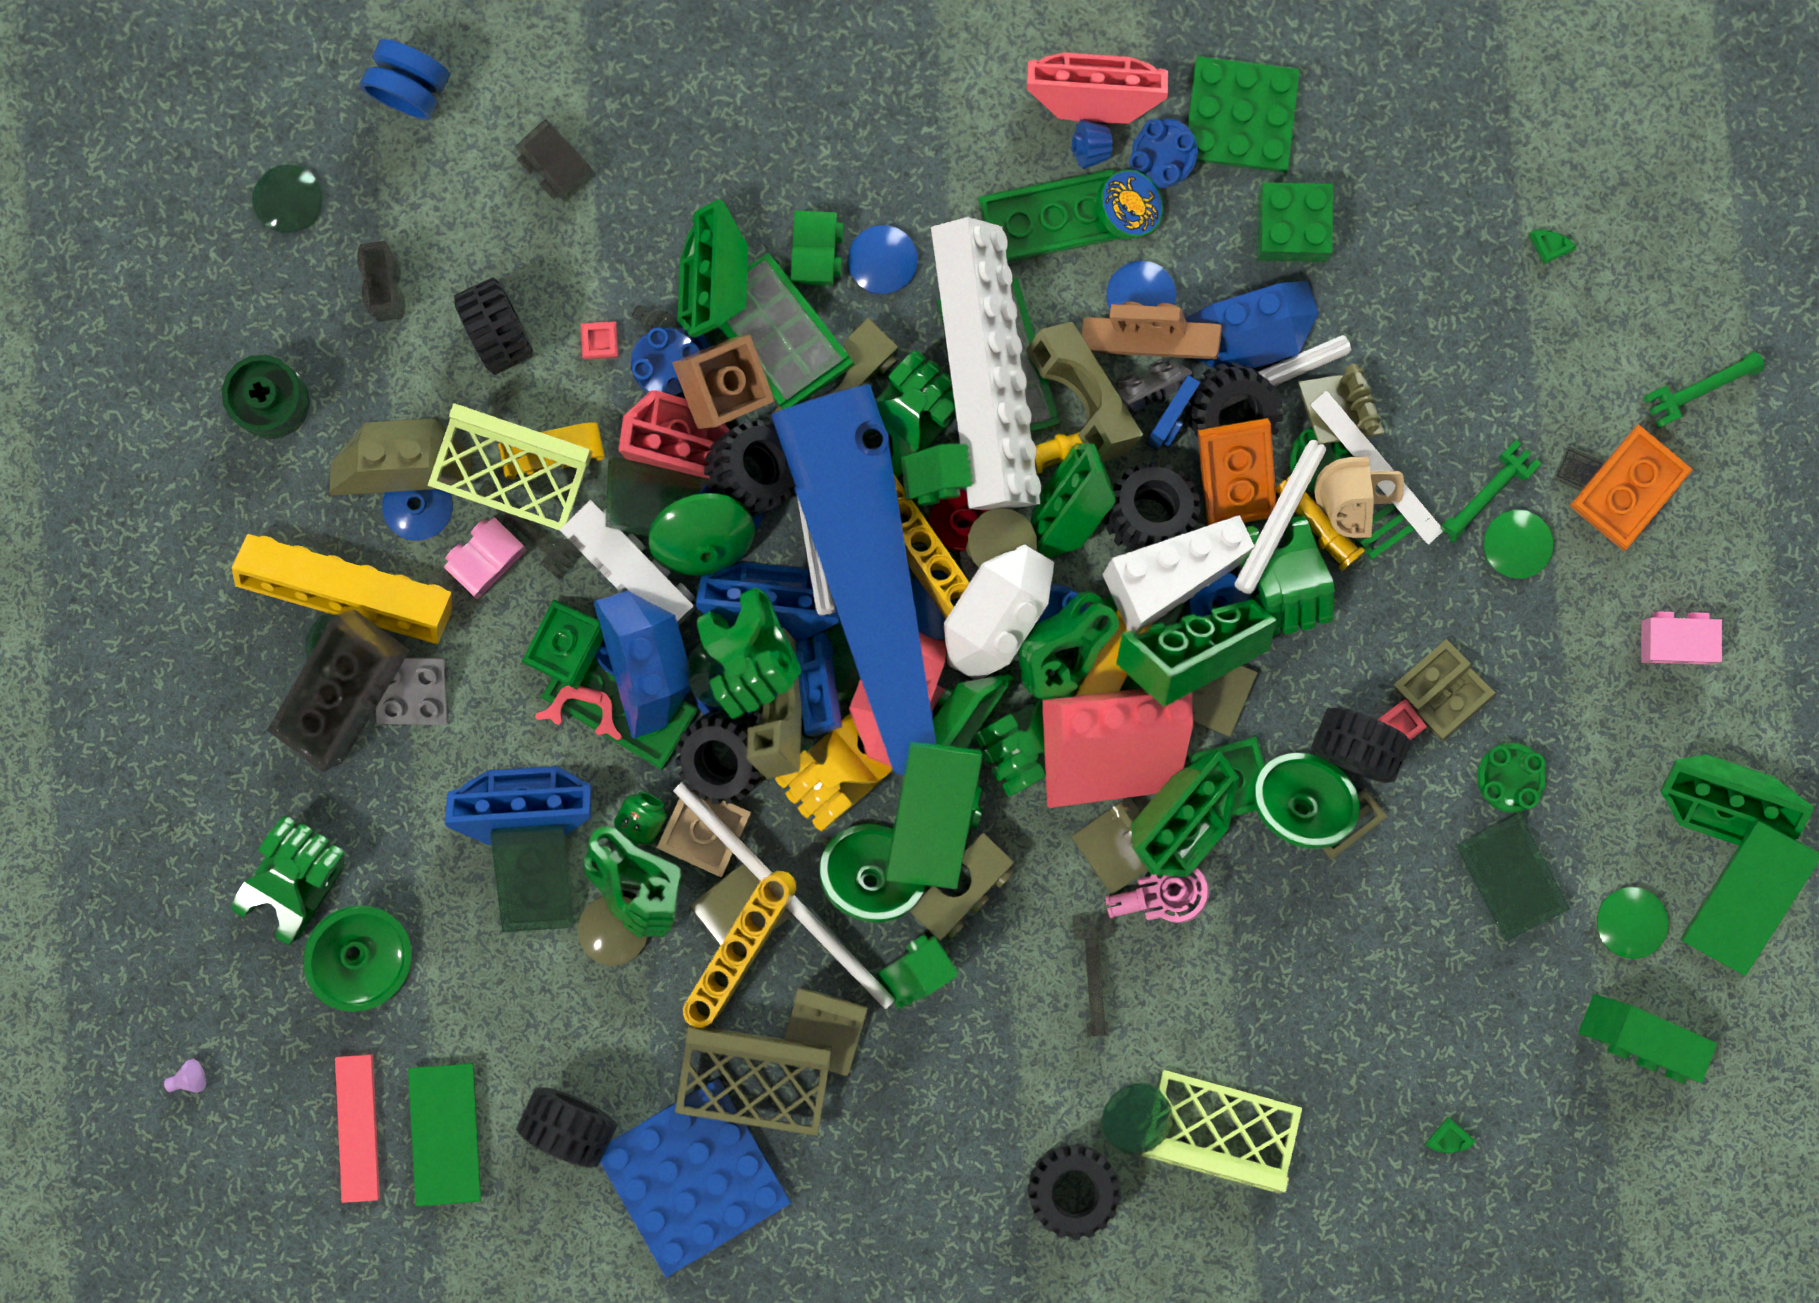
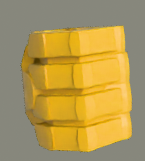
(833, 776)

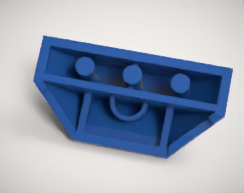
(1261, 324)
(787, 588)
(645, 659)
(518, 800)

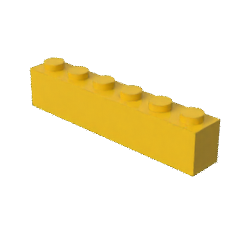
(339, 586)

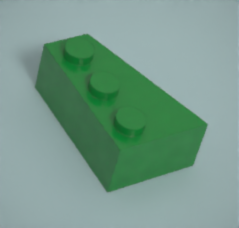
(917, 971)
(1648, 1038)

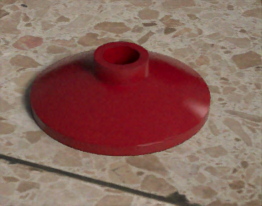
(947, 518)

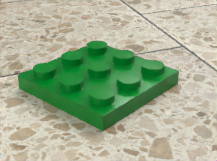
(1243, 113)

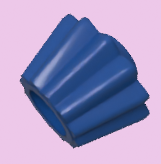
(1091, 143)

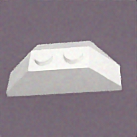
(997, 611)

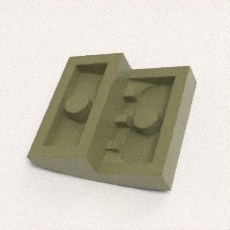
(1444, 690)
(724, 903)

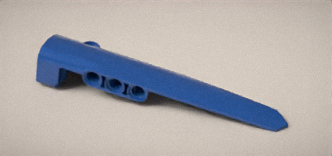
(861, 547)

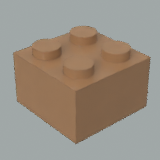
(723, 382)

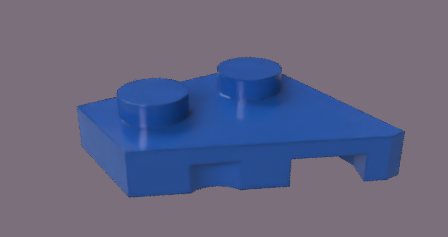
(1169, 423)

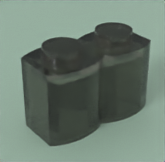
(554, 161)
(380, 287)

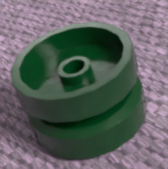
(285, 394)

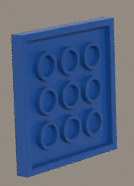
(692, 1180)

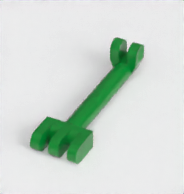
(1750, 364)
(1513, 466)

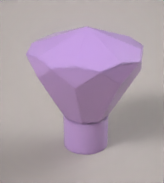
(188, 1078)

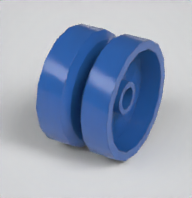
(404, 79)

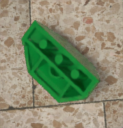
(712, 271)
(1072, 502)
(967, 709)
(1727, 799)
(1186, 817)

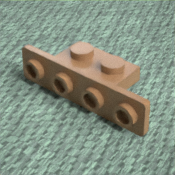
(1151, 332)

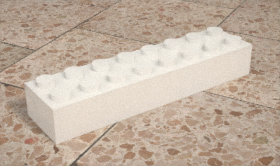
(986, 363)

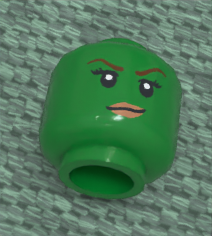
(640, 818)

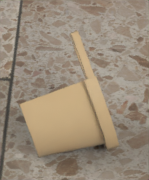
(1348, 493)

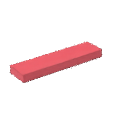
(357, 1128)

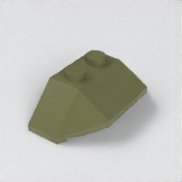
(394, 458)

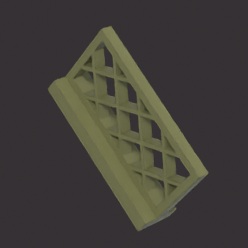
(757, 1048)

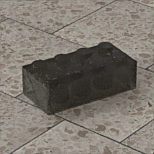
(338, 690)

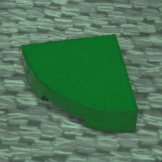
(1551, 245)
(1449, 1138)

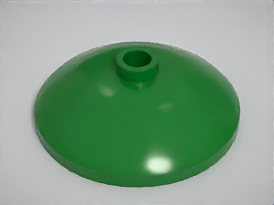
(701, 534)
(1315, 789)
(858, 857)
(368, 976)

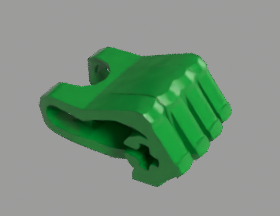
(915, 406)
(1295, 581)
(753, 653)
(1040, 666)
(1017, 747)
(291, 877)
(658, 880)

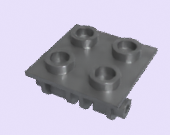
(1163, 375)
(416, 694)

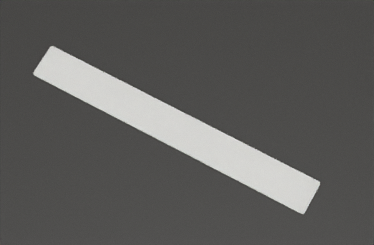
(1360, 446)

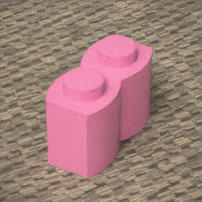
(484, 556)

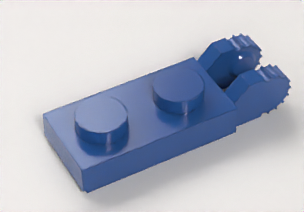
(818, 686)

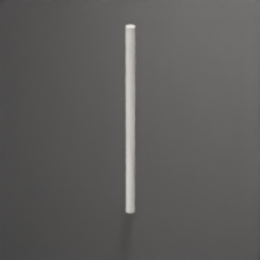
(758, 868)

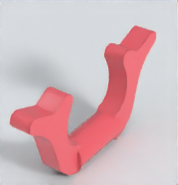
(588, 695)

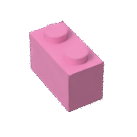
(1681, 639)

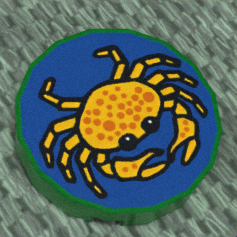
(1129, 204)

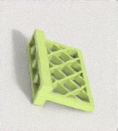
(520, 438)
(1223, 1164)

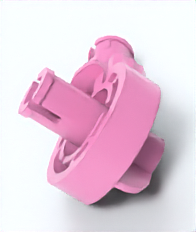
(1163, 895)

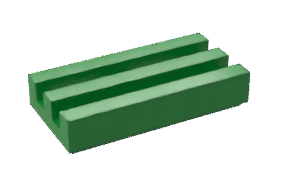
(1364, 543)

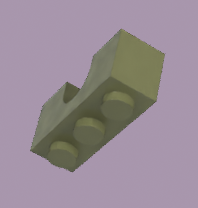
(987, 867)

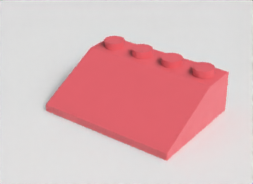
(1113, 745)

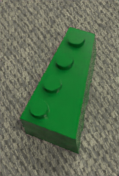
(1197, 651)

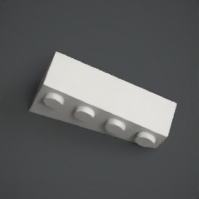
(624, 563)
(1172, 571)

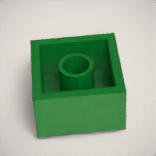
(1294, 222)

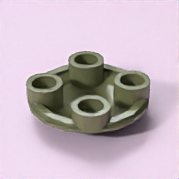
(998, 533)
(605, 937)

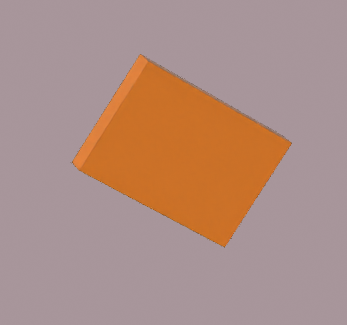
(1237, 471)
(1630, 487)

